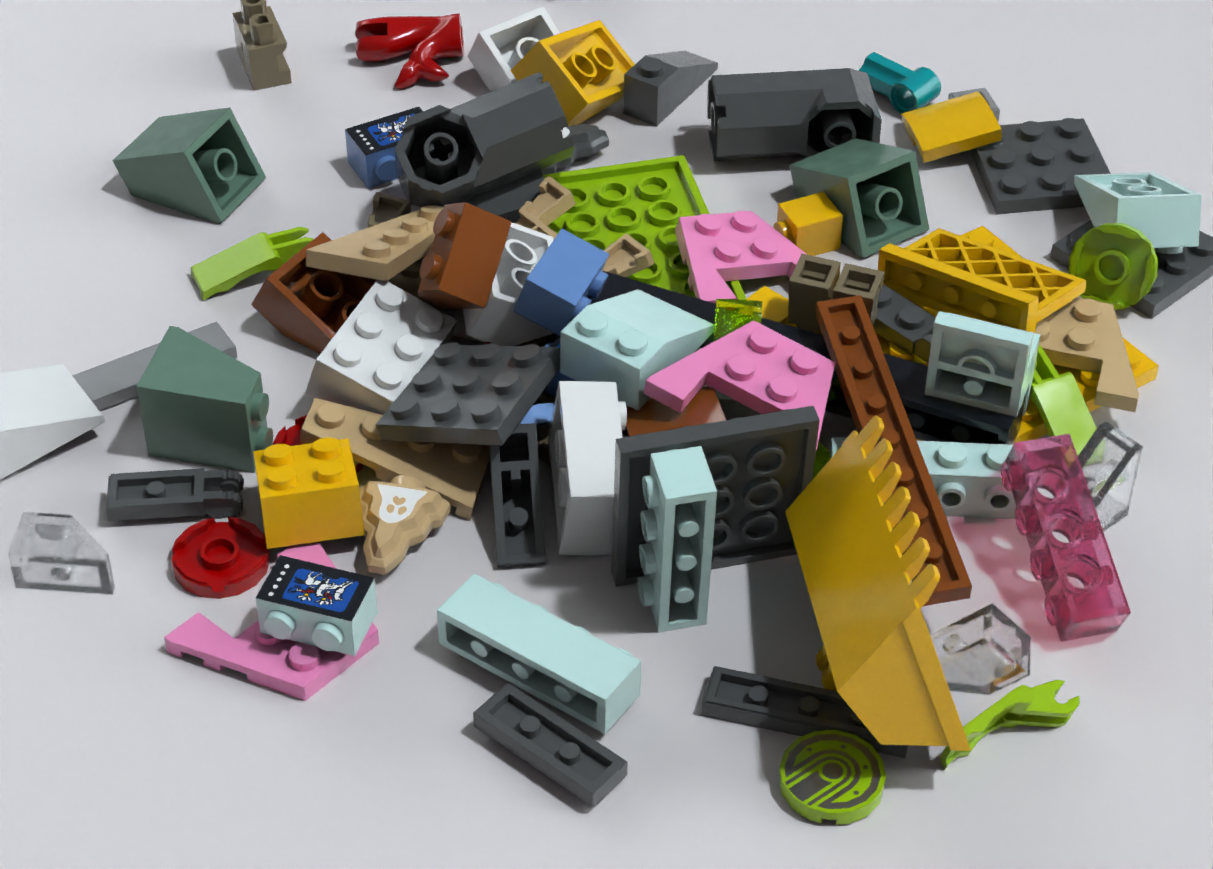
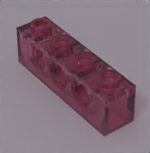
(1054, 466)

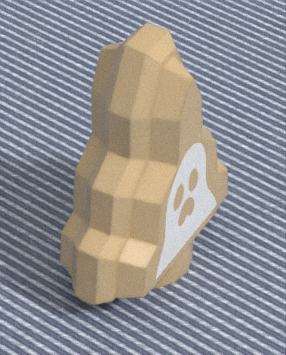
(397, 518)

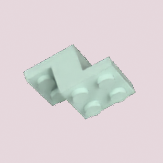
(981, 363)

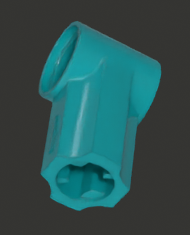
(903, 87)

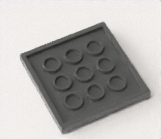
(757, 472)

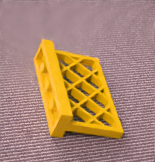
(956, 288)

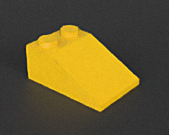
(582, 68)

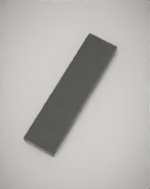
(784, 707)

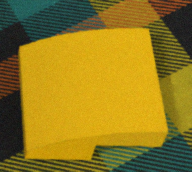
(952, 126)

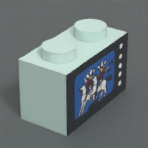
(317, 605)

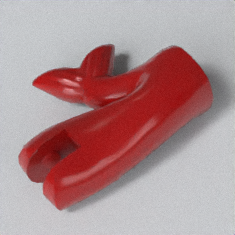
(422, 35)

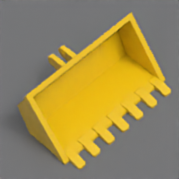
(864, 597)

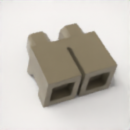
(261, 45)
(817, 280)

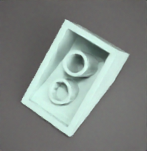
(1146, 201)
(629, 342)

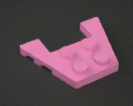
(731, 249)
(752, 368)
(268, 661)

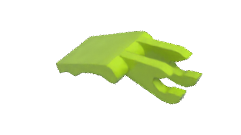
(246, 258)
(1060, 403)
(1019, 707)

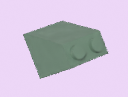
(192, 164)
(873, 189)
(202, 405)

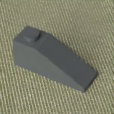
(662, 83)
(517, 499)

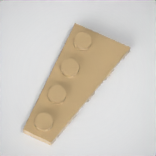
(380, 249)
(447, 468)

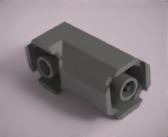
(789, 113)
(481, 143)

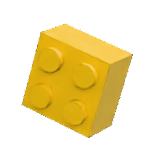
(308, 492)

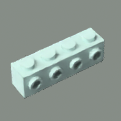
(965, 477)
(677, 538)
(539, 652)

